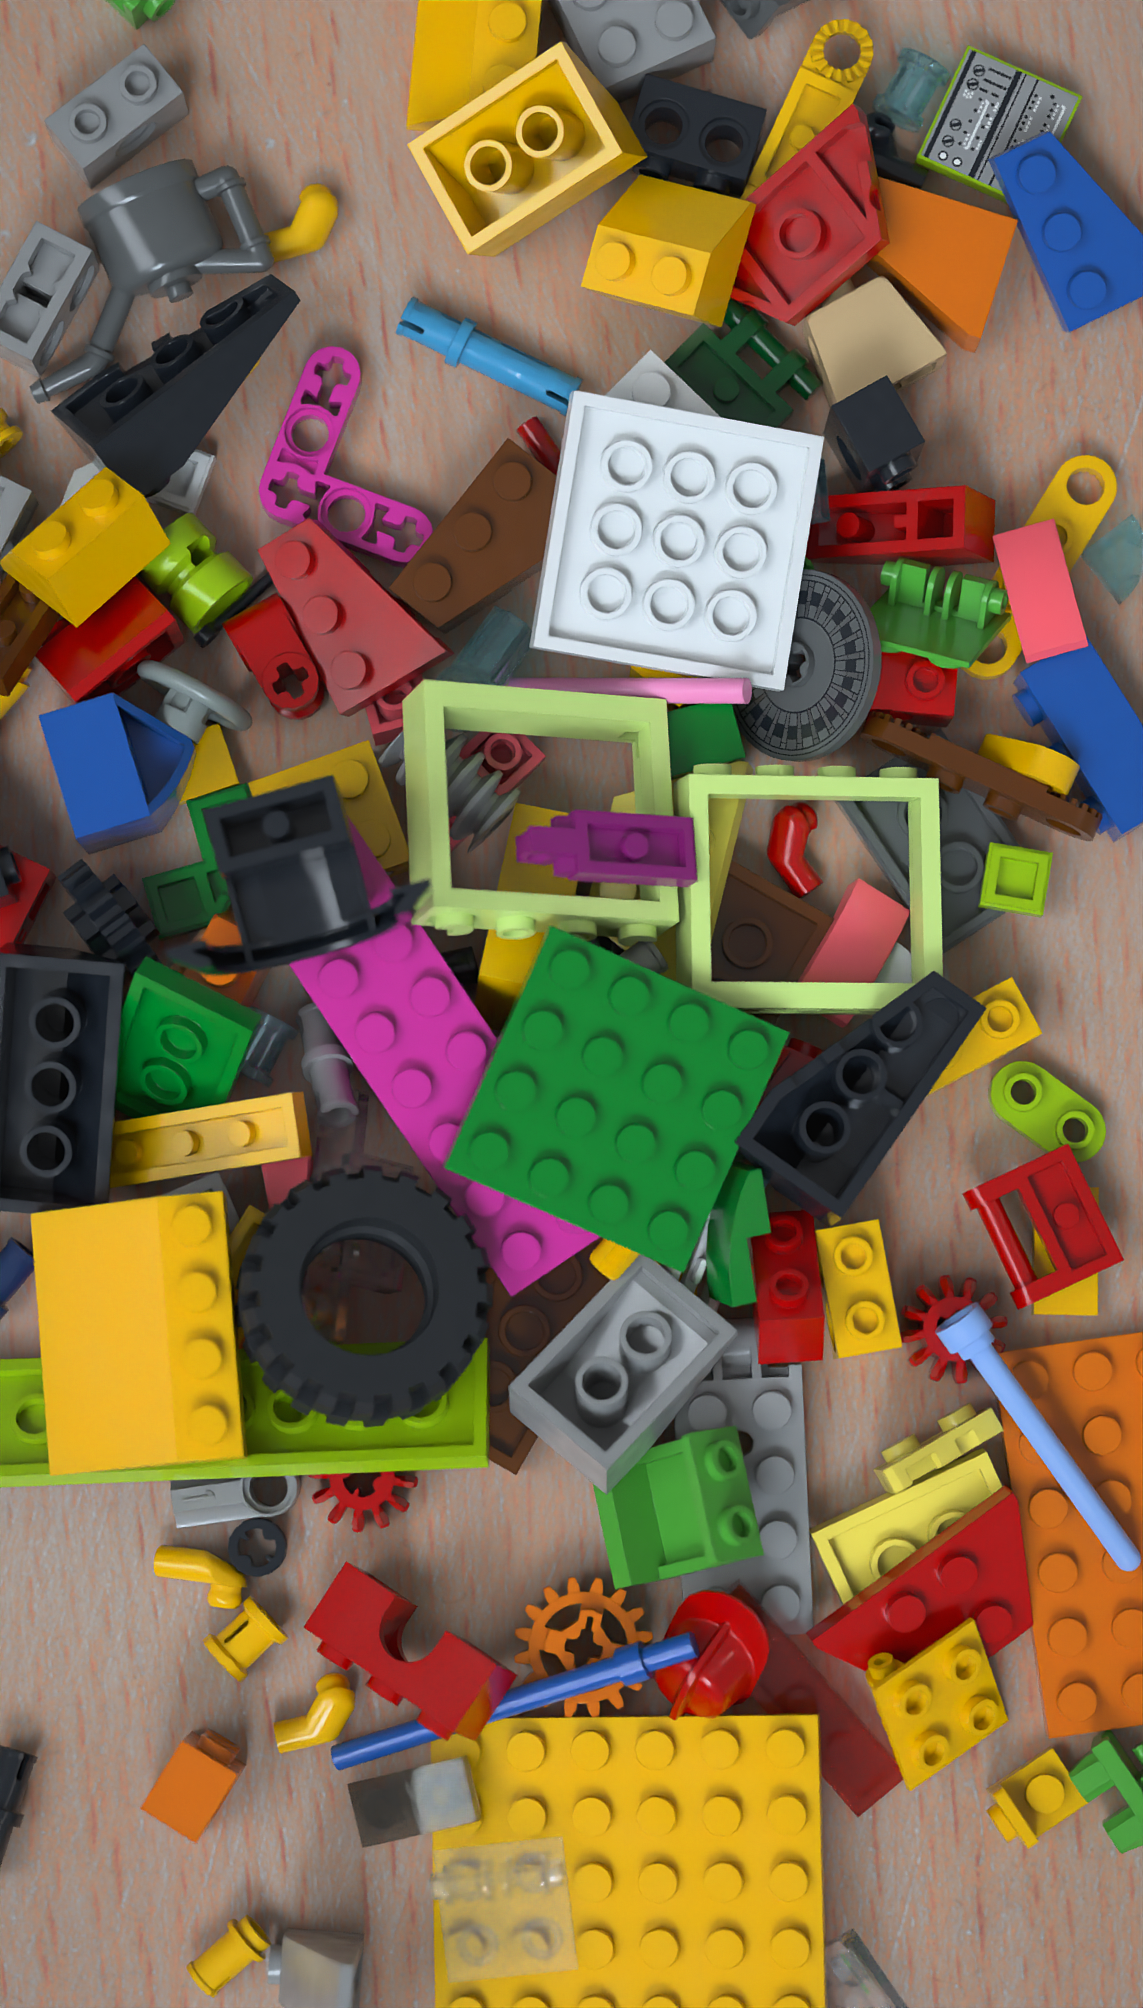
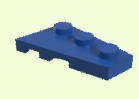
(1072, 230)

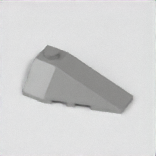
(317, 1968)

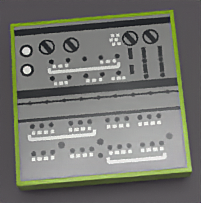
(988, 112)

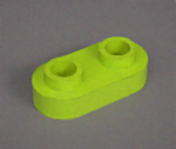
(1047, 1112)

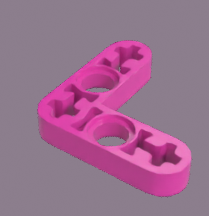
(312, 467)

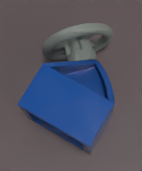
(124, 766)

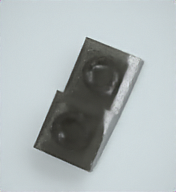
(414, 1801)

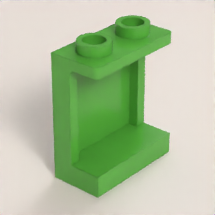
(680, 1510)

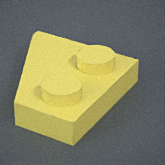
(960, 1433)

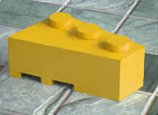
(508, 960)

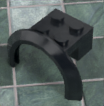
(293, 882)

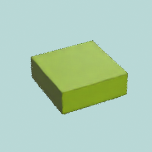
(1015, 879)

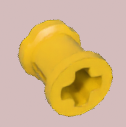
(245, 1639)

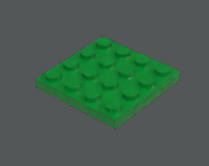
(615, 1099)

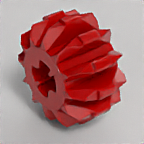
(943, 1310)
(383, 1492)

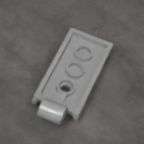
(772, 1411)

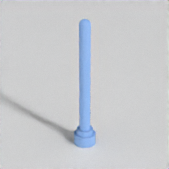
(970, 1337)

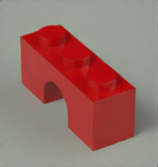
(364, 1625)

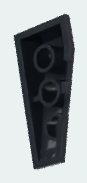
(160, 410)
(842, 1111)

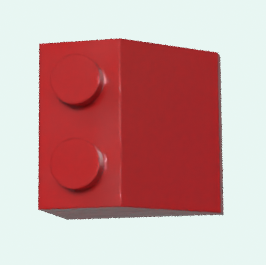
(110, 644)

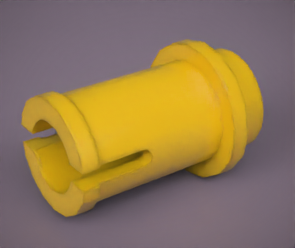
(229, 1955)

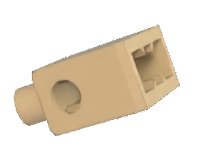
(868, 336)

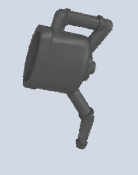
(159, 241)

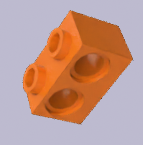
(195, 1783)

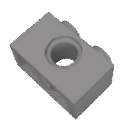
(117, 116)

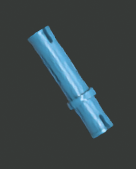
(487, 355)

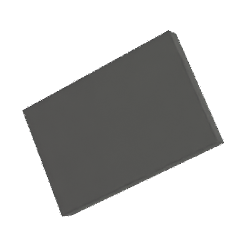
(964, 840)

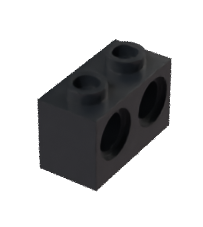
(700, 120)

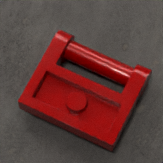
(1062, 1216)

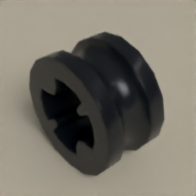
(244, 1562)

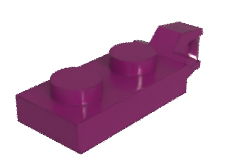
(614, 848)

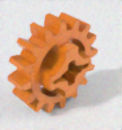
(553, 1639)

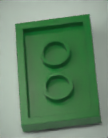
(179, 1043)

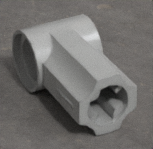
(224, 1500)

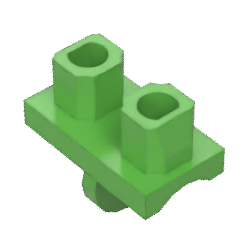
(1108, 1766)

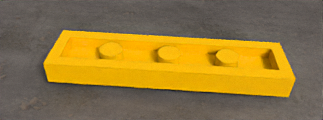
(210, 1139)

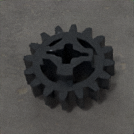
(108, 917)

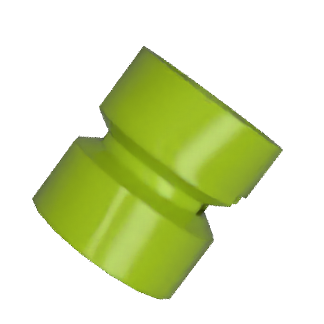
(195, 574)

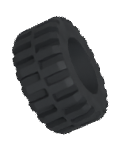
(389, 1214)

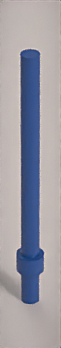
(629, 1664)

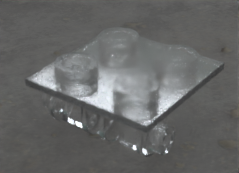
(504, 1909)

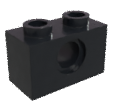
(874, 438)

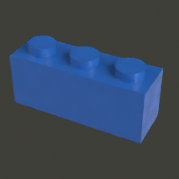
(1094, 726)

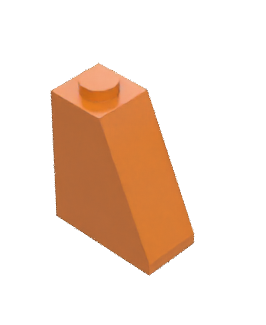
(943, 258)

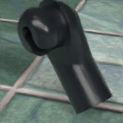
(886, 155)

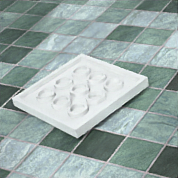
(676, 541)

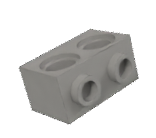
(42, 296)

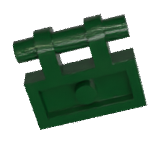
(729, 384)

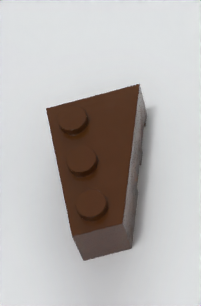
(483, 543)

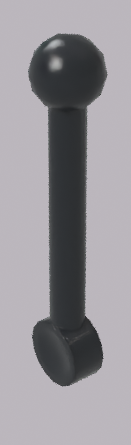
(212, 629)

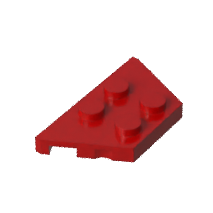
(813, 223)
(958, 1575)

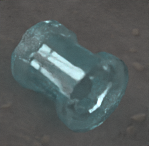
(911, 89)
(266, 1048)

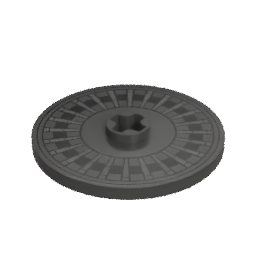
(837, 679)

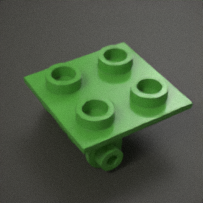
(944, 628)

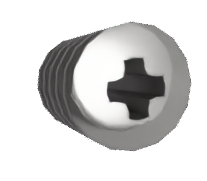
(469, 796)

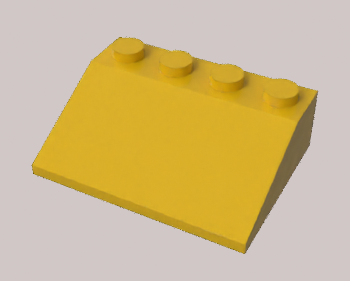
(139, 1334)

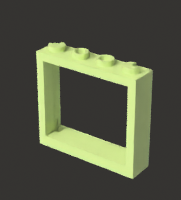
(538, 713)
(831, 783)

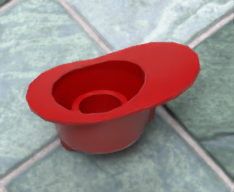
(730, 1657)

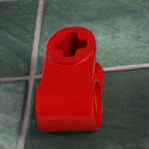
(274, 650)

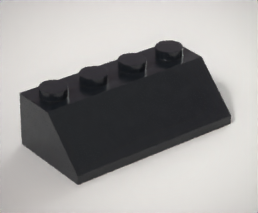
(57, 1076)

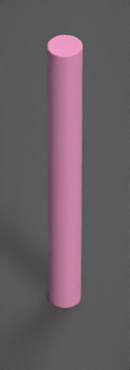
(672, 689)

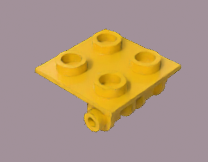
(936, 1702)

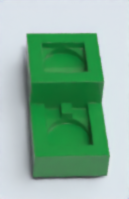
(735, 1216)

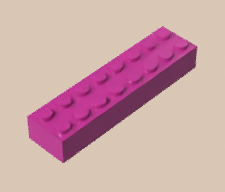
(423, 1058)

